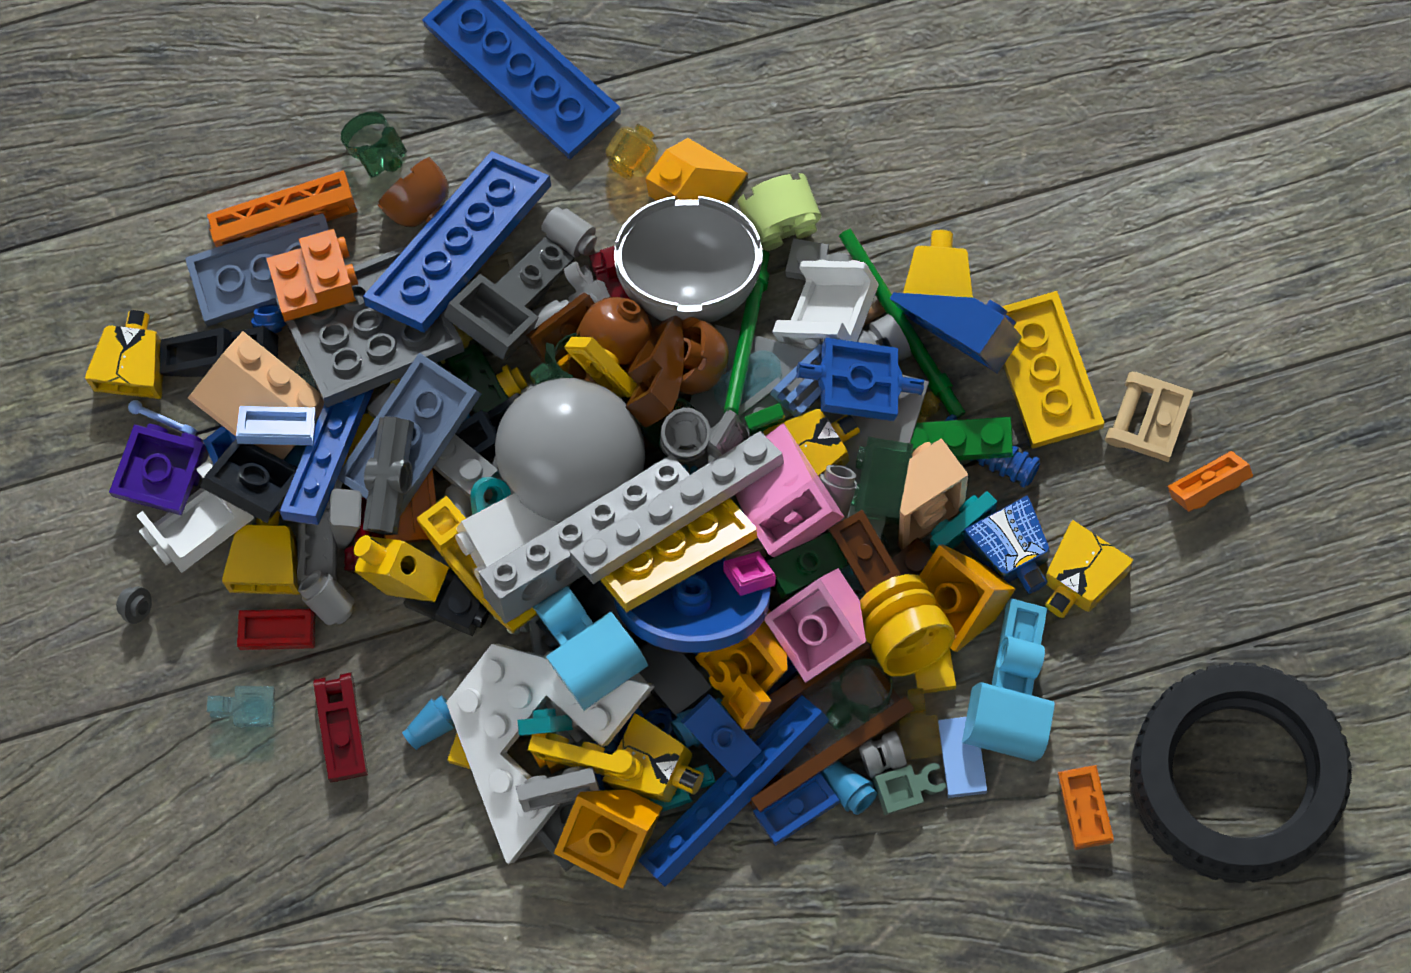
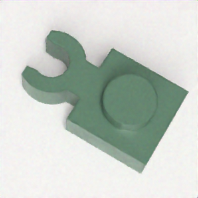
(903, 789)

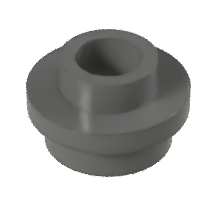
(134, 604)

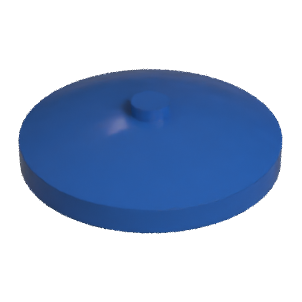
(698, 613)

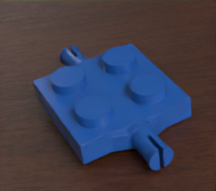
(859, 379)

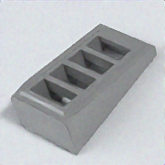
(727, 435)
(345, 515)

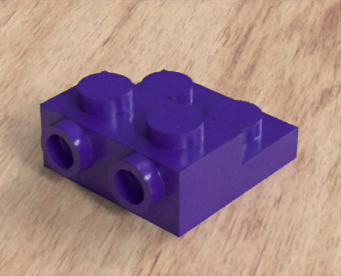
(159, 468)

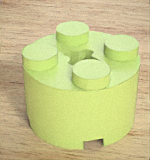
(781, 210)

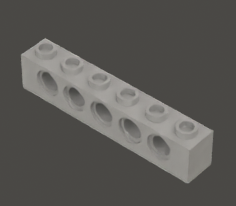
(545, 562)

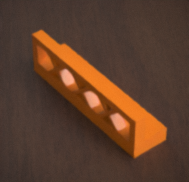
(332, 203)

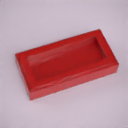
(276, 629)

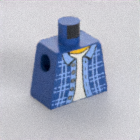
(1011, 544)

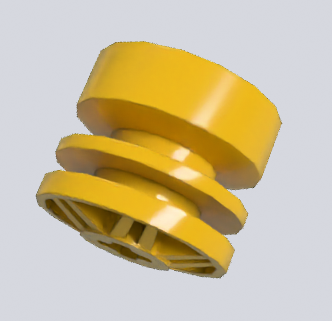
(905, 625)

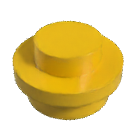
(511, 380)

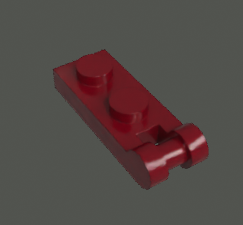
(340, 728)

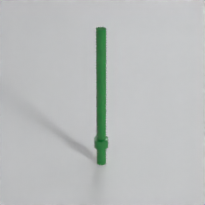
(746, 338)
(938, 382)

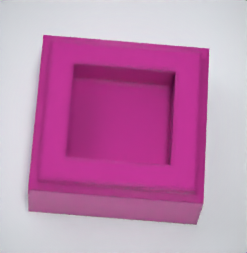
(749, 573)

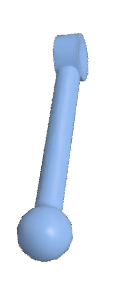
(136, 407)

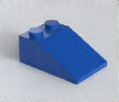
(964, 323)

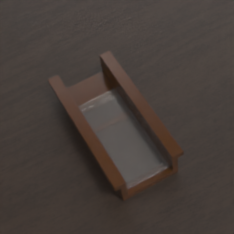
(861, 685)

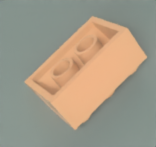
(252, 377)
(932, 491)

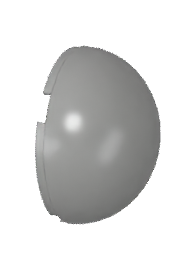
(688, 258)
(567, 446)

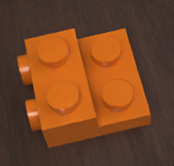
(313, 276)

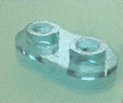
(753, 382)

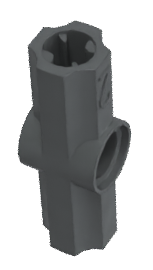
(388, 475)

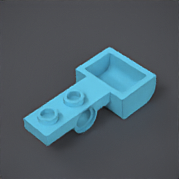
(590, 655)
(1006, 714)

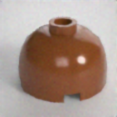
(417, 195)
(617, 327)
(704, 356)

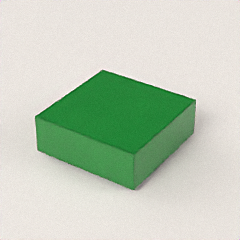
(764, 419)

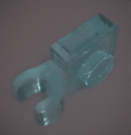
(250, 707)

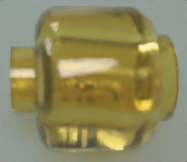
(631, 151)

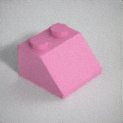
(819, 624)

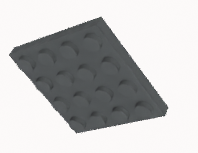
(360, 348)

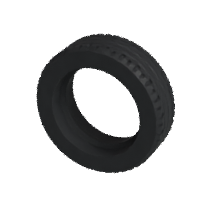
(1290, 706)

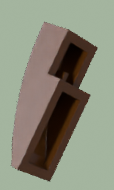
(658, 373)

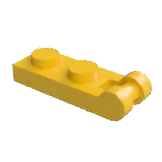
(557, 750)

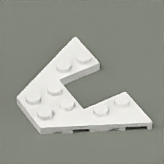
(485, 713)

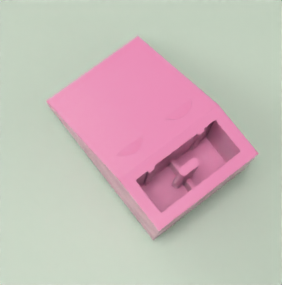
(790, 501)

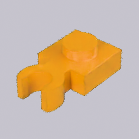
(743, 695)

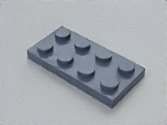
(237, 275)
(437, 407)

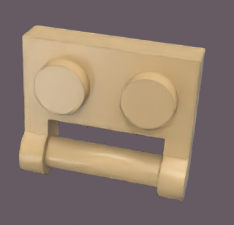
(1161, 419)

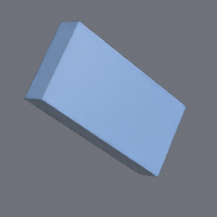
(276, 425)
(961, 761)

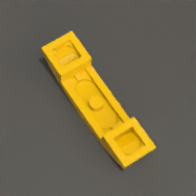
(440, 527)

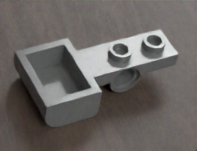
(500, 312)

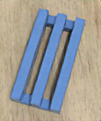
(787, 401)

